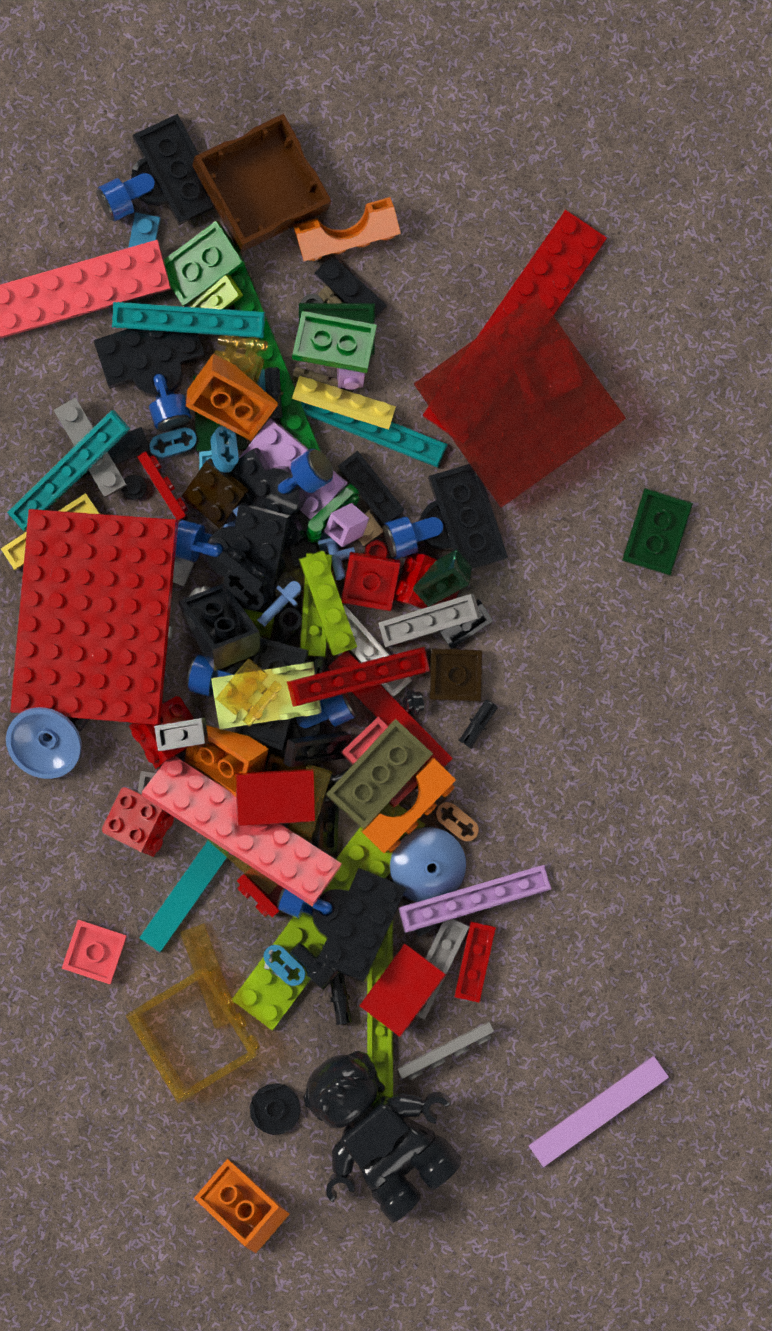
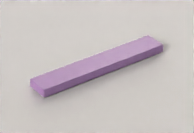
(474, 898)
(598, 1111)

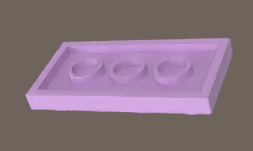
(280, 449)

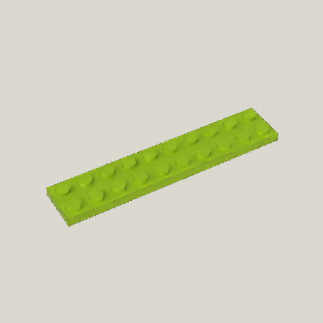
(266, 994)

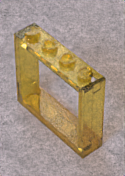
(159, 1056)

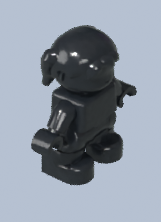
(380, 1134)

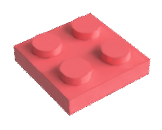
(94, 951)

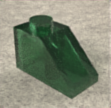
(444, 578)

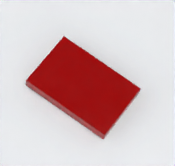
(275, 797)
(402, 990)

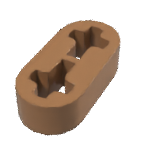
(461, 816)

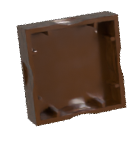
(261, 183)

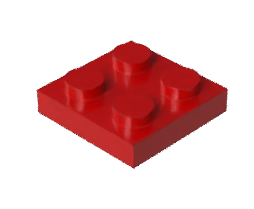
(370, 581)

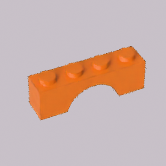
(377, 223)
(432, 782)

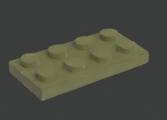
(379, 774)

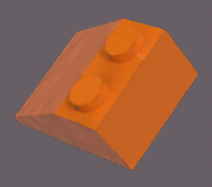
(230, 398)
(227, 755)
(241, 1206)

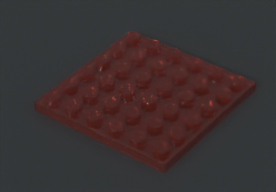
(519, 401)

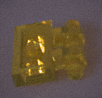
(248, 362)
(243, 686)

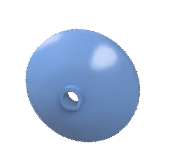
(35, 751)
(419, 850)

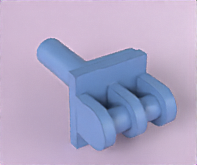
(326, 544)
(289, 593)

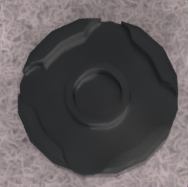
(276, 1100)

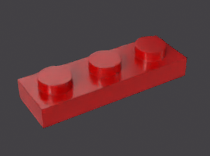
(164, 486)
(474, 962)

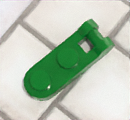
(320, 520)

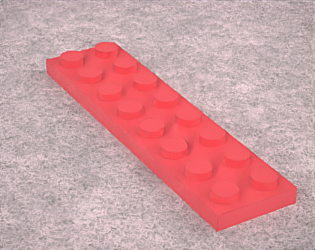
(82, 288)
(265, 847)

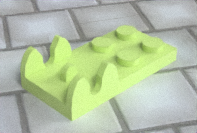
(279, 709)

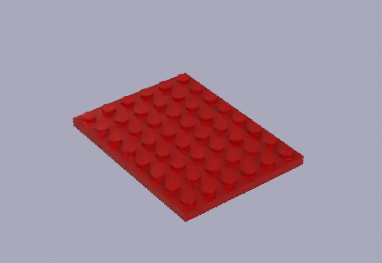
(94, 615)

